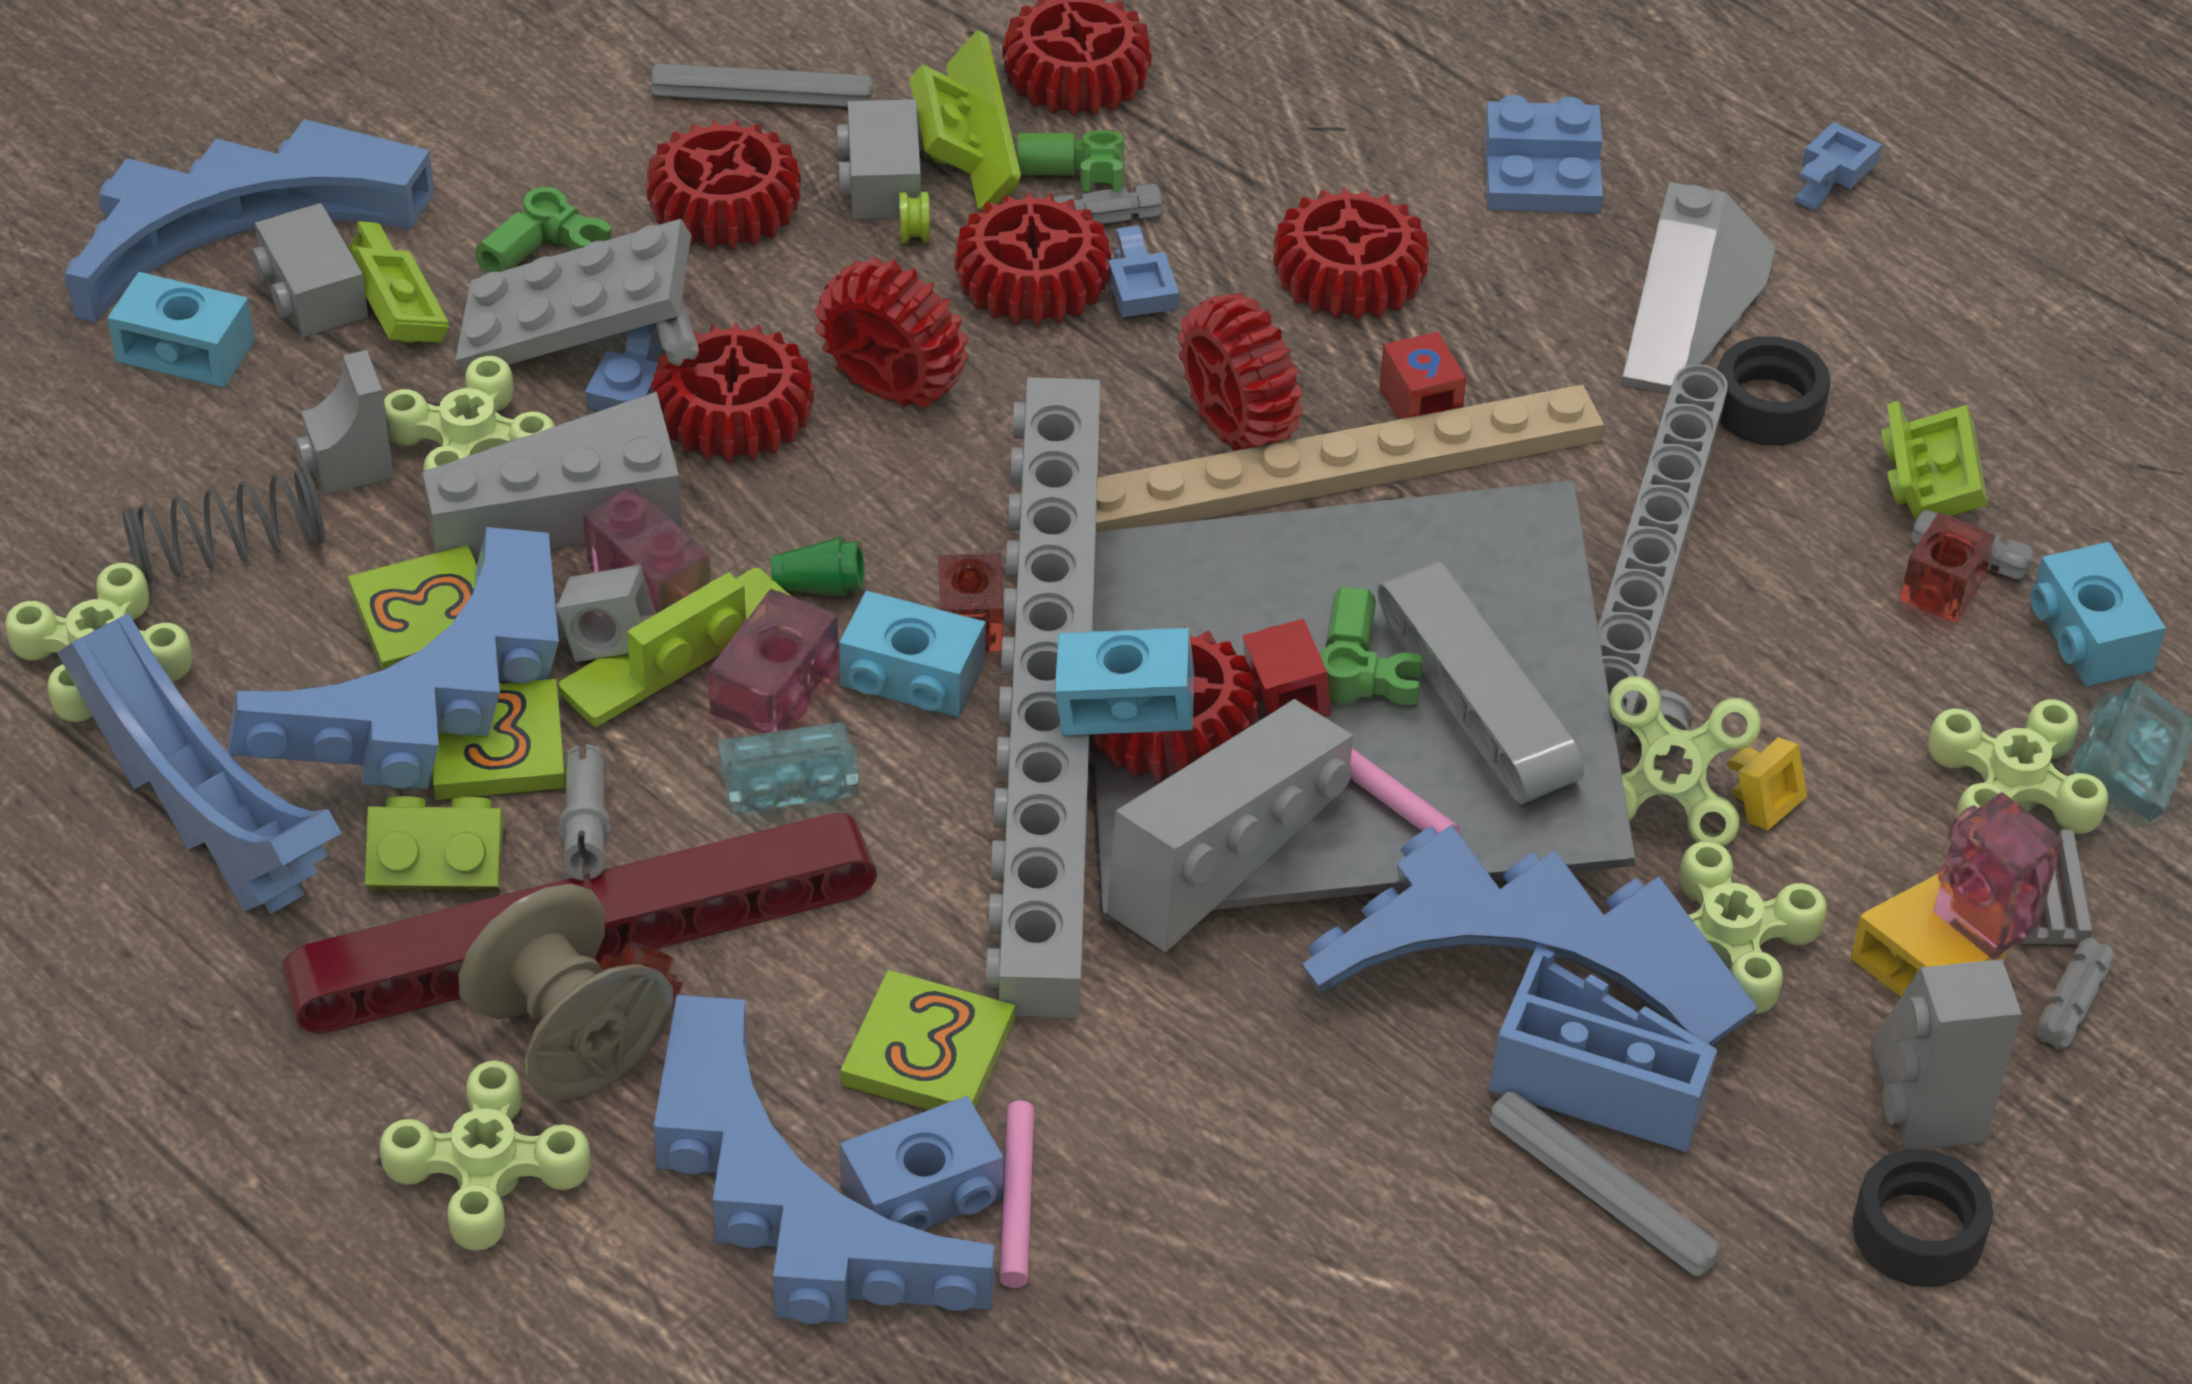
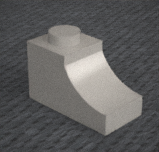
(348, 431)

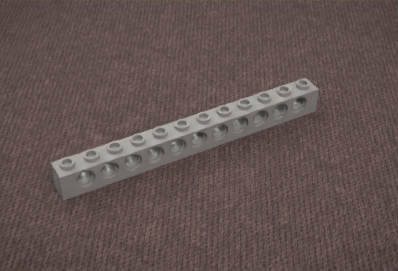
(1046, 770)

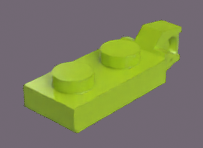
(396, 288)

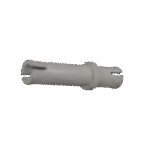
(584, 823)

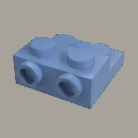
(1543, 155)

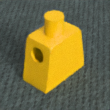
(1907, 935)

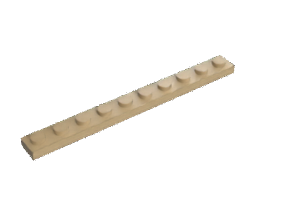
(1348, 459)

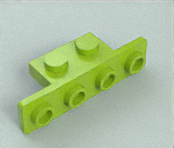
(967, 120)
(667, 646)

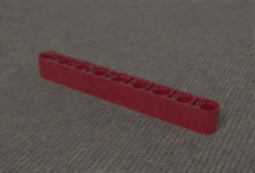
(645, 903)

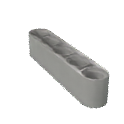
(1481, 682)

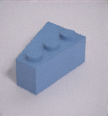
(1599, 1059)

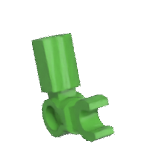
(1096, 155)
(544, 219)
(1349, 664)

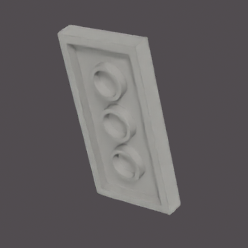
(576, 296)

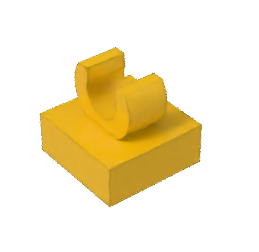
(1769, 781)

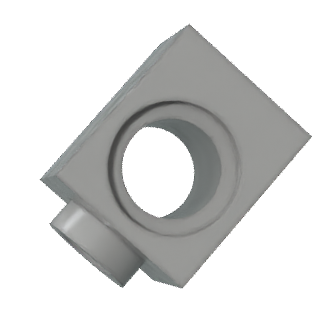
(617, 592)

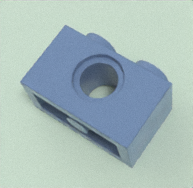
(946, 1146)

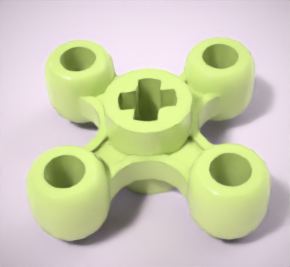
(466, 417)
(120, 590)
(1699, 744)
(2021, 763)
(1739, 920)
(485, 1155)

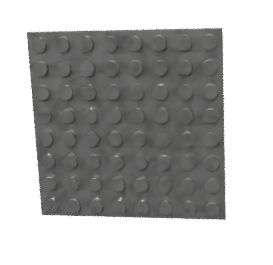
(1523, 570)

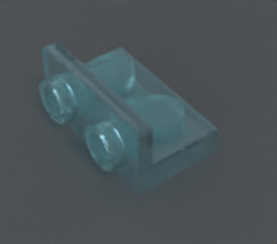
(2136, 748)
(788, 767)

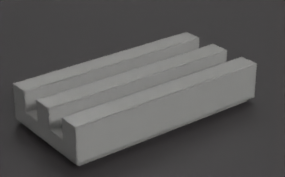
(2075, 900)

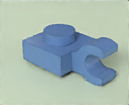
(1832, 158)
(1139, 279)
(627, 374)

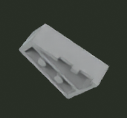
(1947, 1053)

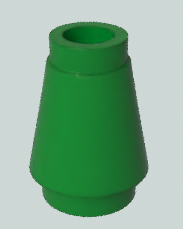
(821, 568)

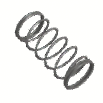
(308, 518)

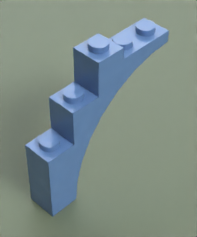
(166, 212)
(449, 686)
(157, 738)
(1453, 901)
(769, 1197)

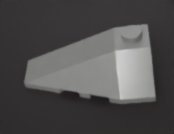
(1697, 284)

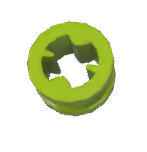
(914, 217)

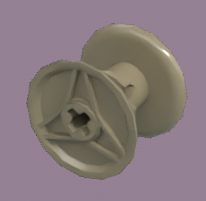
(543, 964)

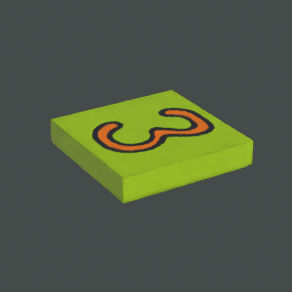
(412, 601)
(517, 754)
(926, 1043)

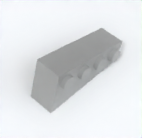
(555, 478)
(1221, 819)

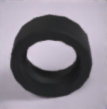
(1779, 361)
(1936, 1177)

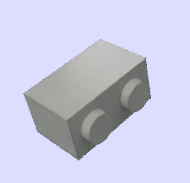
(881, 156)
(309, 270)

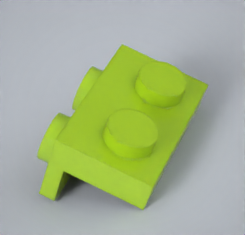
(1934, 461)
(434, 846)

